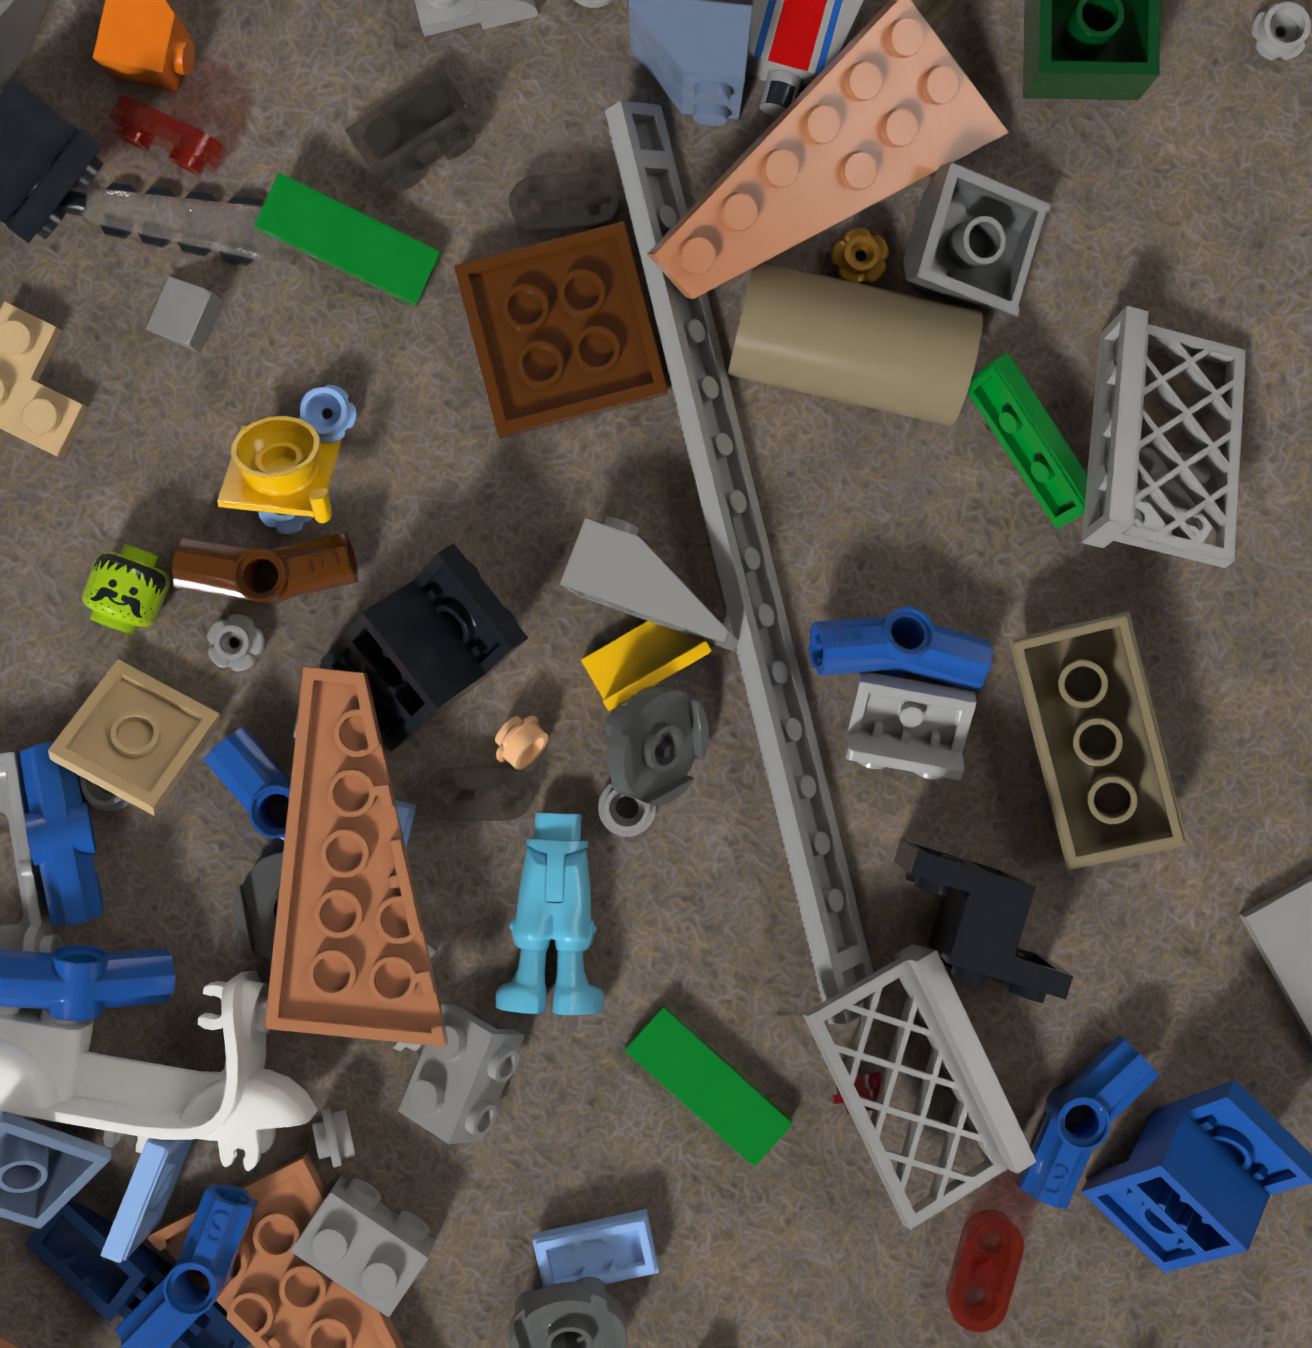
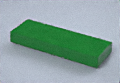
(347, 240)
(1030, 439)
(708, 1085)

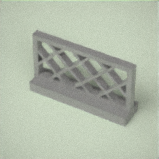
(1117, 442)
(966, 1073)

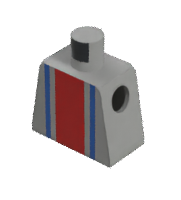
(795, 43)

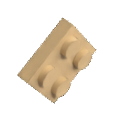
(134, 737)

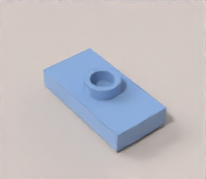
(601, 1248)

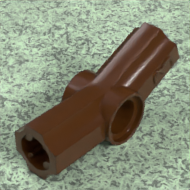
(232, 569)

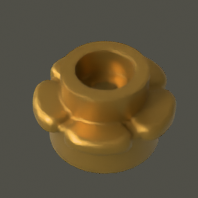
(860, 241)

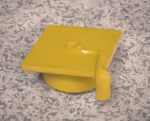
(280, 469)

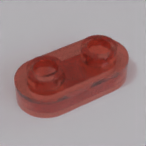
(145, 125)
(987, 1268)

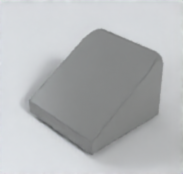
(184, 313)

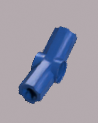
(869, 646)
(251, 778)
(61, 838)
(84, 980)
(1062, 1151)
(207, 1248)

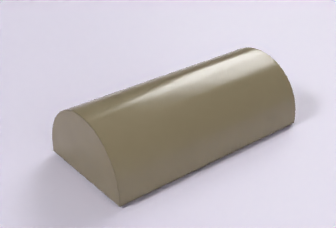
(856, 343)
(1098, 741)

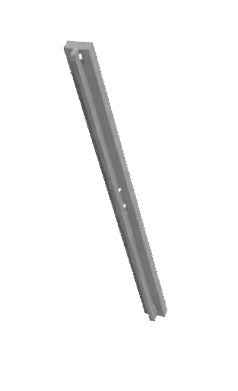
(743, 564)

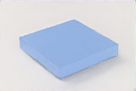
(146, 1196)

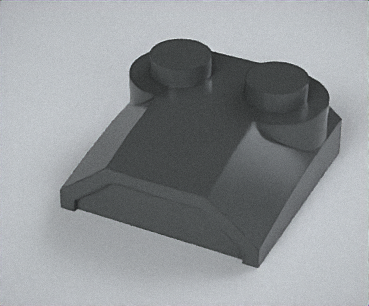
(973, 240)

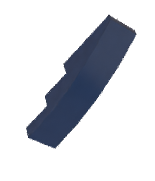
(72, 1249)

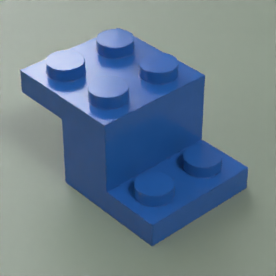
(1200, 1177)

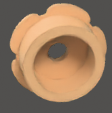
(520, 741)

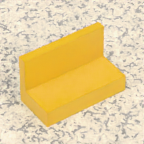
(641, 661)

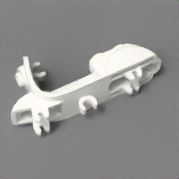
(57, 1079)

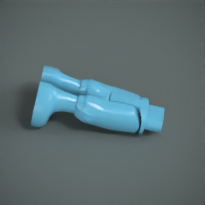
(554, 906)

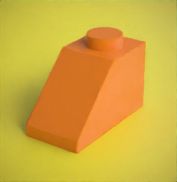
(144, 43)

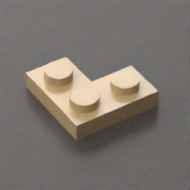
(25, 405)

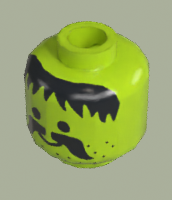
(126, 589)

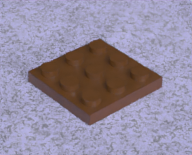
(561, 330)

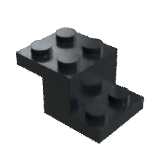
(39, 162)
(427, 644)
(982, 922)

